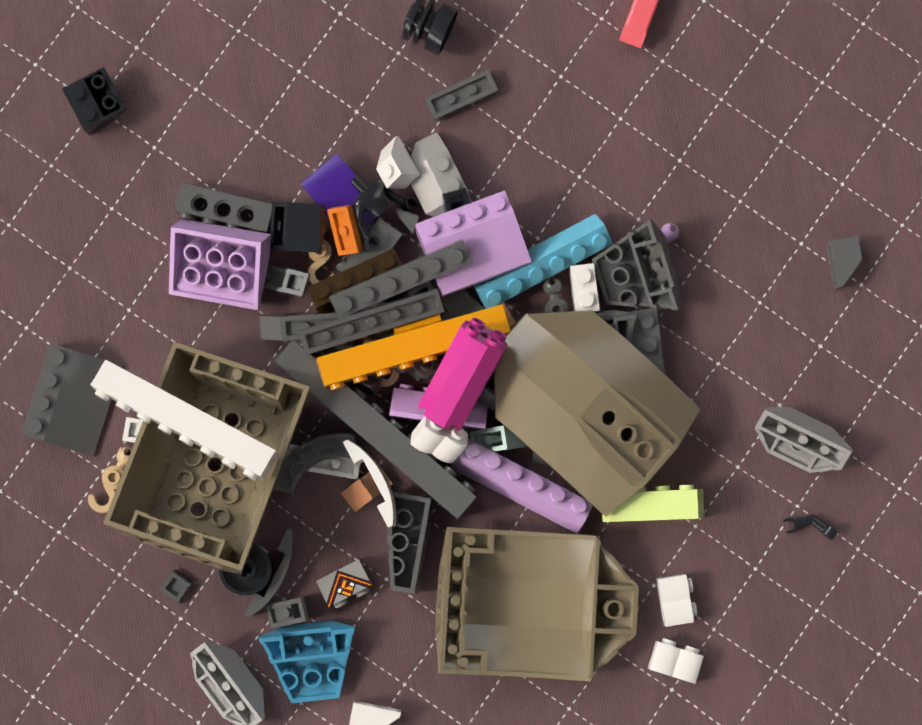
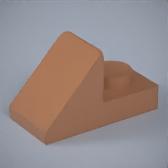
(362, 491)

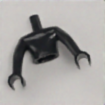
(374, 200)

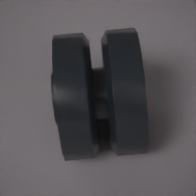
(254, 581)

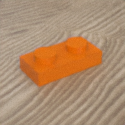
(345, 230)

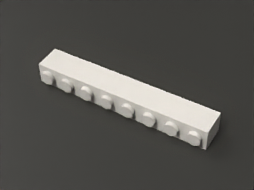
(185, 420)

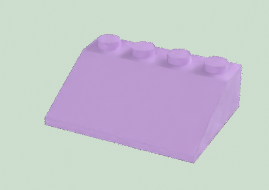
(489, 235)
(218, 263)

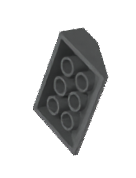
(65, 403)

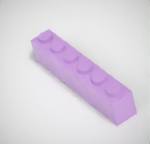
(522, 486)

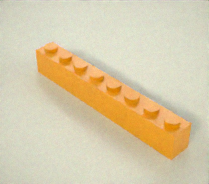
(400, 349)

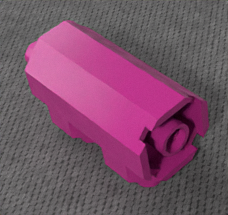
(463, 374)

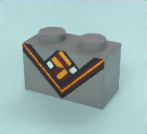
(344, 583)

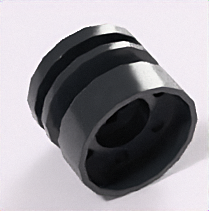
(429, 24)

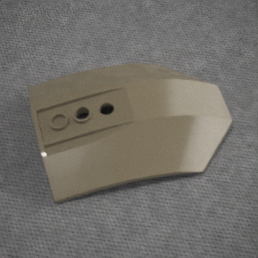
(561, 381)

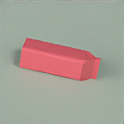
(638, 22)

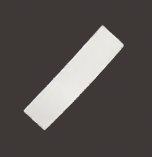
(387, 508)

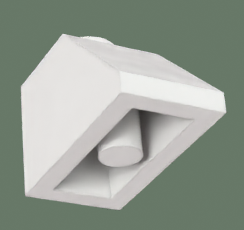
(396, 165)
(372, 714)

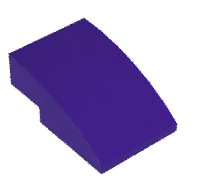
(332, 186)

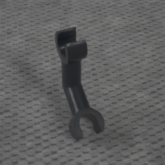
(813, 520)

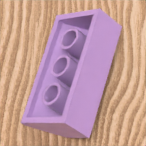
(406, 401)

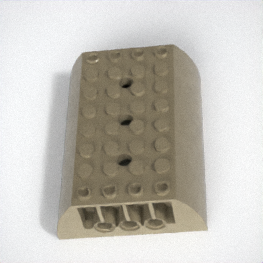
(170, 477)

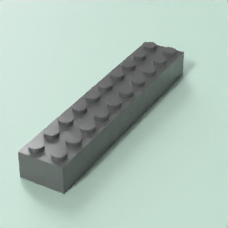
(379, 432)

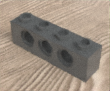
(190, 195)

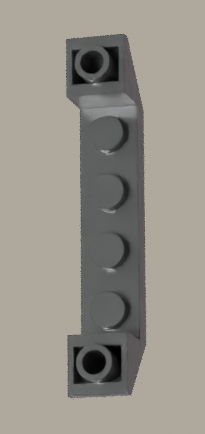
(286, 327)

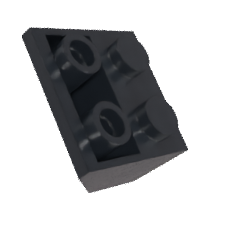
(94, 100)
(297, 227)

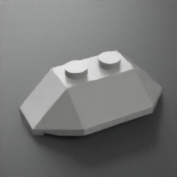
(436, 175)
(801, 440)
(228, 683)

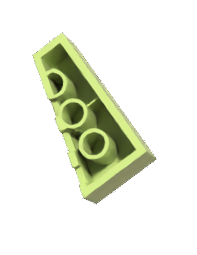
(660, 505)

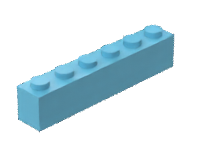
(547, 260)

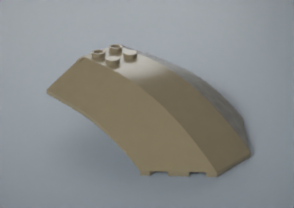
(530, 604)

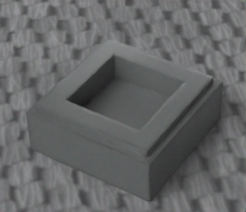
(176, 586)

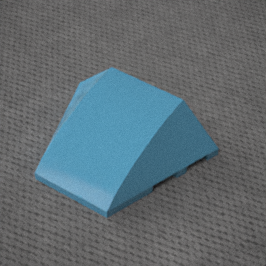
(310, 658)

